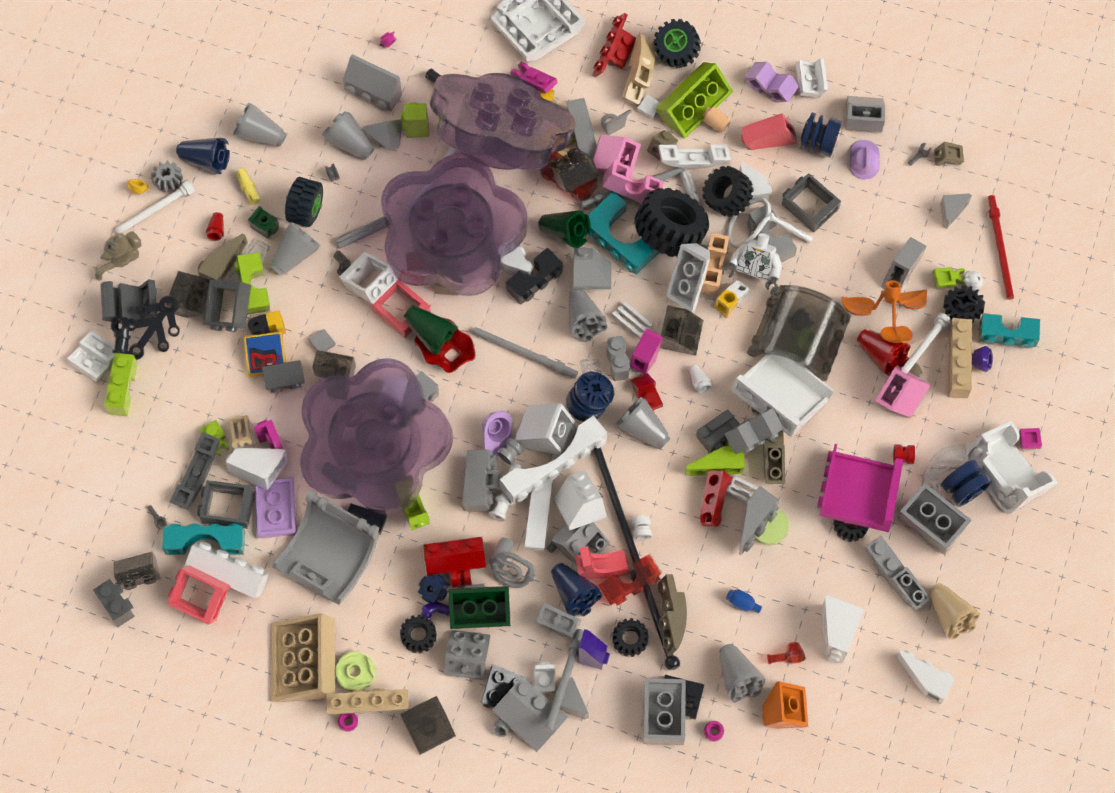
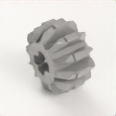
(166, 176)

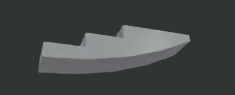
(583, 129)

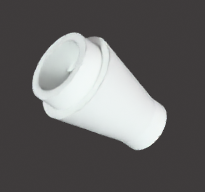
(700, 380)

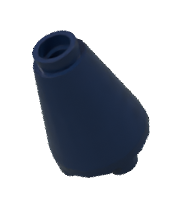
(575, 590)

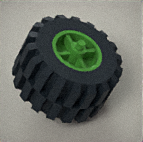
(677, 43)
(304, 201)

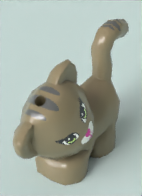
(120, 251)

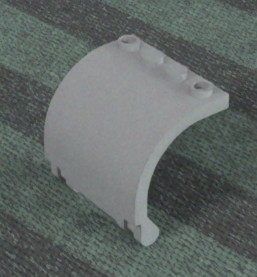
(328, 549)

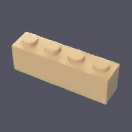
(960, 358)

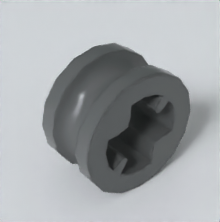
(332, 172)

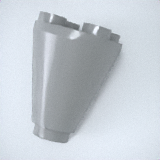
(258, 127)
(348, 136)
(293, 249)
(584, 316)
(644, 424)
(739, 674)

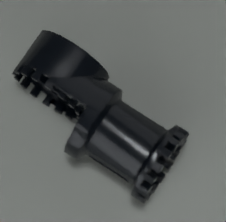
(121, 335)

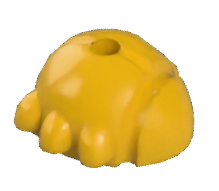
(137, 186)

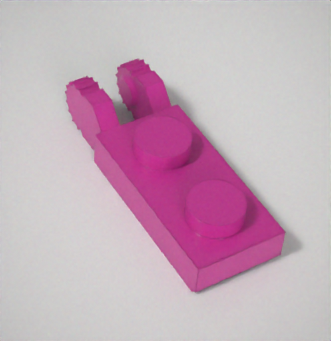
(539, 79)

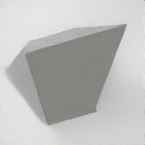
(386, 133)

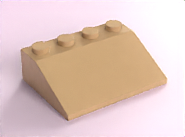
(303, 658)

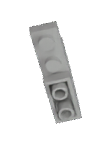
(897, 575)

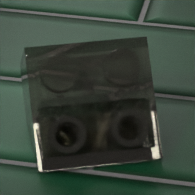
(573, 169)
(190, 294)
(681, 330)
(136, 571)

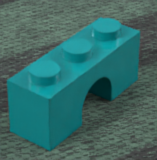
(992, 331)

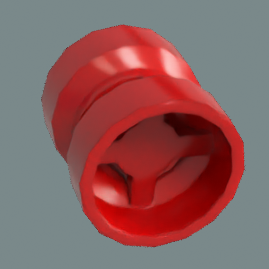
(906, 453)
(456, 578)

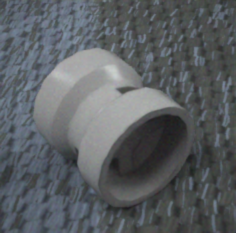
(510, 450)

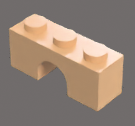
(718, 247)

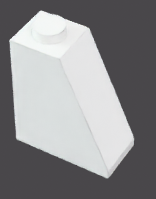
(257, 465)

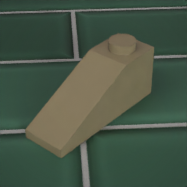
(221, 260)

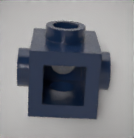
(439, 585)

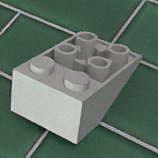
(760, 509)

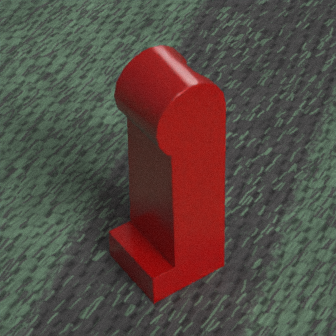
(714, 498)

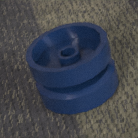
(966, 483)

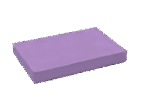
(276, 509)

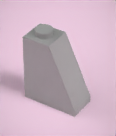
(905, 262)

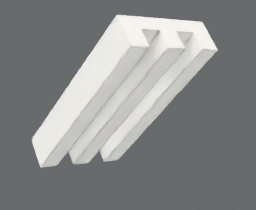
(637, 315)
(736, 495)

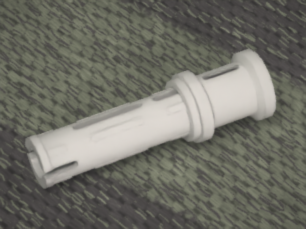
(502, 502)

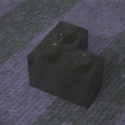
(333, 364)

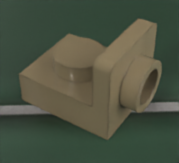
(948, 153)

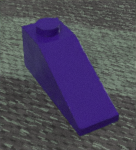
(592, 651)

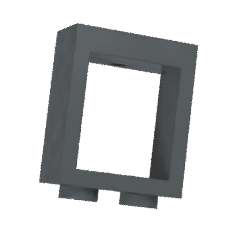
(822, 192)
(214, 305)
(246, 506)

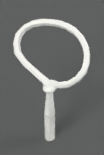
(769, 217)

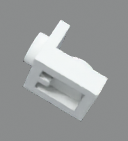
(544, 677)

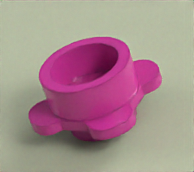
(387, 39)

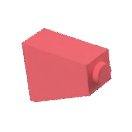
(769, 133)

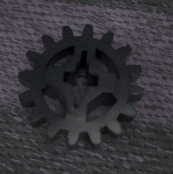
(964, 303)

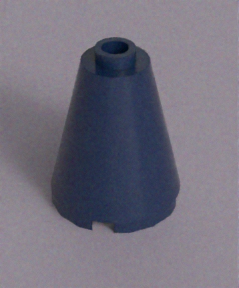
(205, 153)

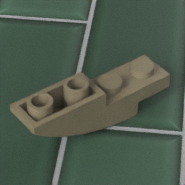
(774, 460)
(675, 616)

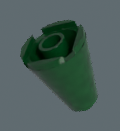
(566, 227)

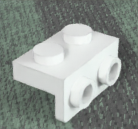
(811, 78)

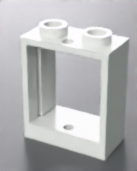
(366, 264)

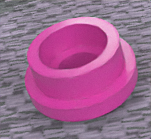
(341, 719)
(713, 724)

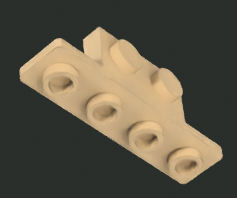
(369, 701)

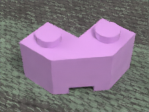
(764, 79)

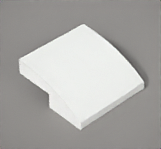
(92, 356)

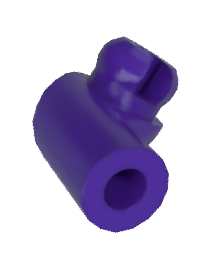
(430, 608)

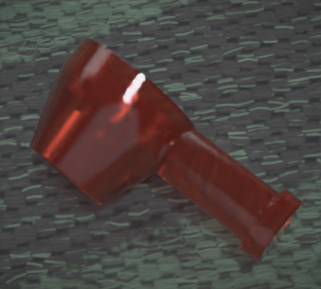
(793, 654)

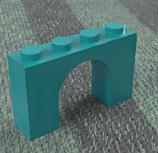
(632, 255)

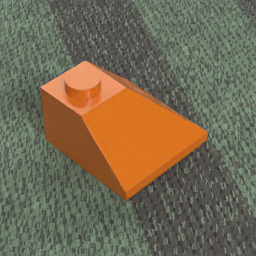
(785, 707)

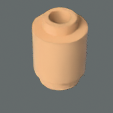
(716, 119)

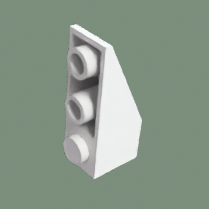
(930, 681)

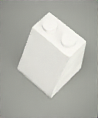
(545, 428)
(838, 627)

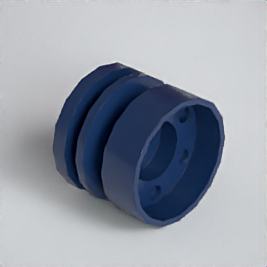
(820, 134)
(590, 396)

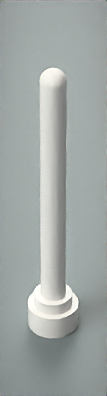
(185, 189)
(941, 322)

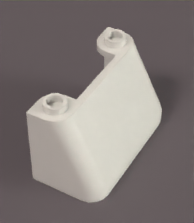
(1011, 475)

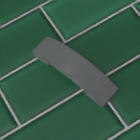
(197, 471)

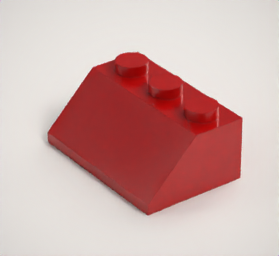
(454, 555)

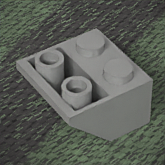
(865, 114)
(572, 540)

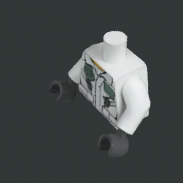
(757, 260)

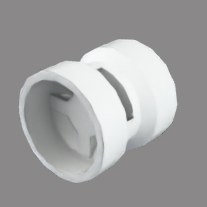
(641, 528)

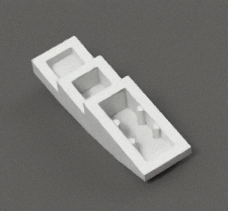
(538, 517)

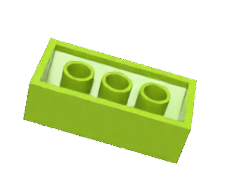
(688, 102)

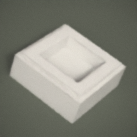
(648, 106)

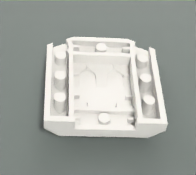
(537, 25)

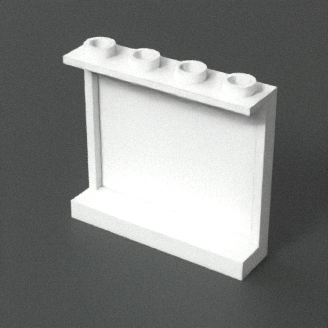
(785, 387)

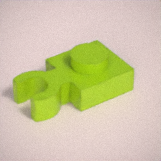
(947, 278)
(215, 430)

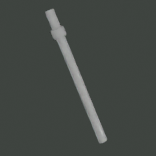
(598, 198)
(558, 366)
(574, 650)

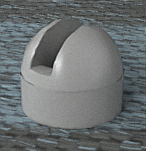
(497, 729)

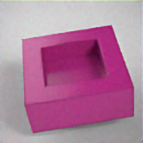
(1030, 438)

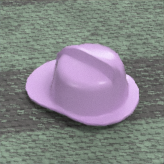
(864, 159)
(496, 430)

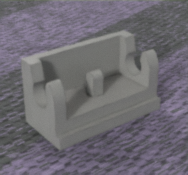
(558, 620)

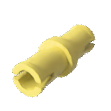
(247, 186)

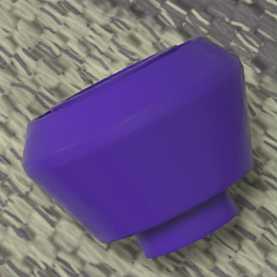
(982, 359)

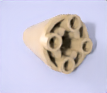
(953, 611)

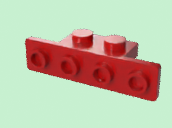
(617, 46)

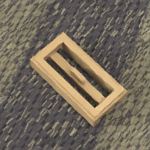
(241, 440)

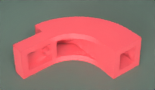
(601, 565)

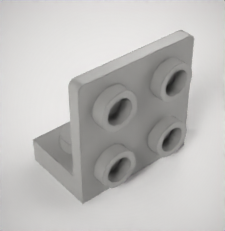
(467, 654)

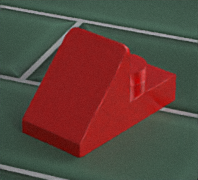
(645, 387)

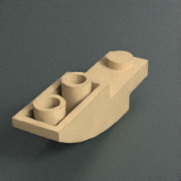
(641, 70)

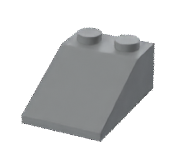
(664, 711)

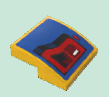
(263, 351)

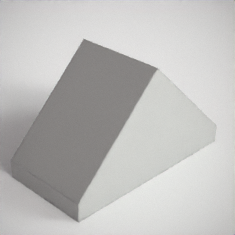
(953, 206)
(573, 702)

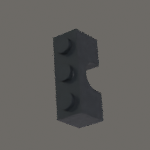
(524, 287)

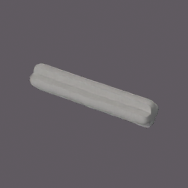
(360, 233)

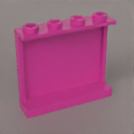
(860, 490)

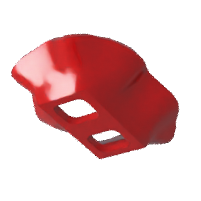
(460, 342)

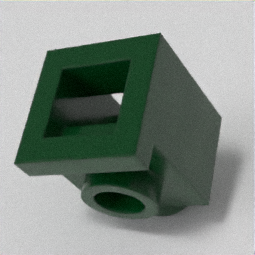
(257, 222)

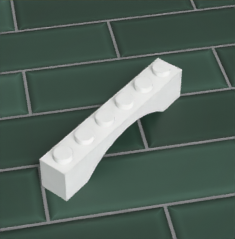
(523, 481)

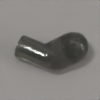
(344, 262)

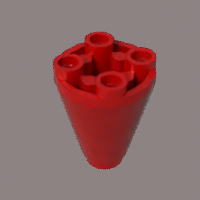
(883, 353)

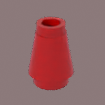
(215, 228)

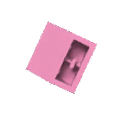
(615, 148)
(902, 392)

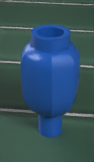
(742, 601)

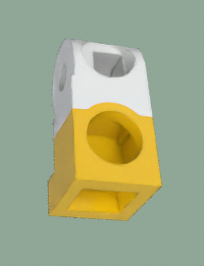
(731, 298)

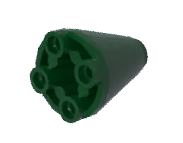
(430, 328)

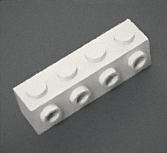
(230, 570)

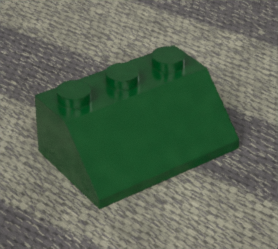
(479, 607)

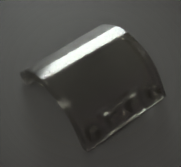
(802, 328)

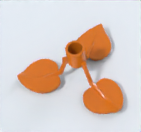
(911, 300)

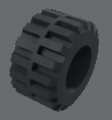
(716, 187)

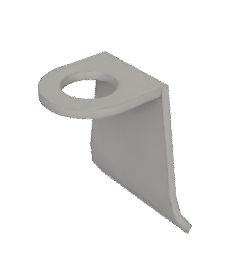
(614, 124)

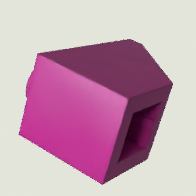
(646, 352)

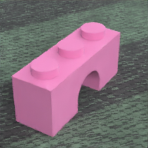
(617, 179)

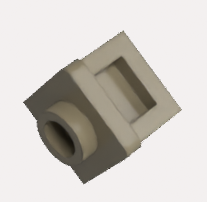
(661, 138)

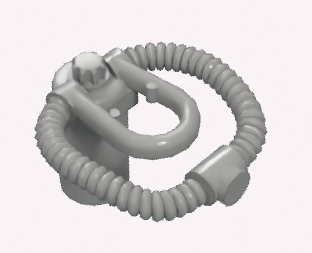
(499, 559)

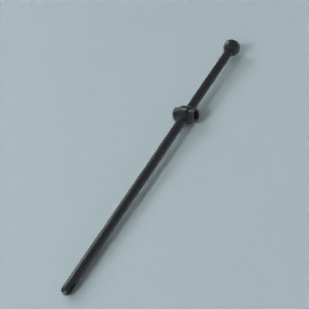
(671, 662)

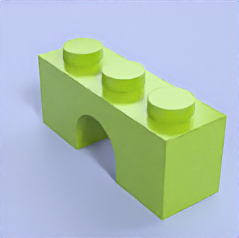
(249, 267)
(121, 375)

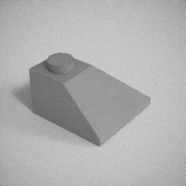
(591, 269)

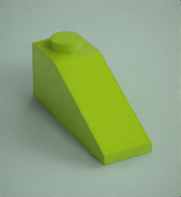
(720, 460)

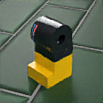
(267, 323)

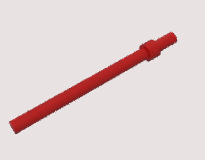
(994, 214)

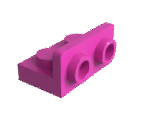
(266, 431)

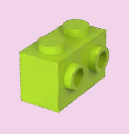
(415, 120)

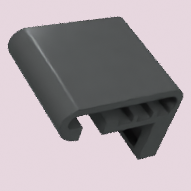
(125, 298)

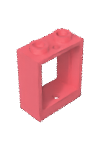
(402, 328)
(207, 616)

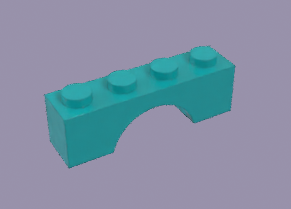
(179, 538)

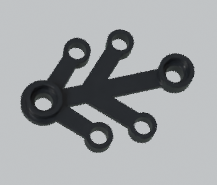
(155, 324)

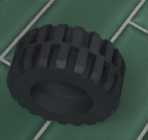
(669, 220)

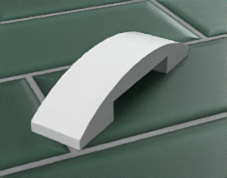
(694, 158)

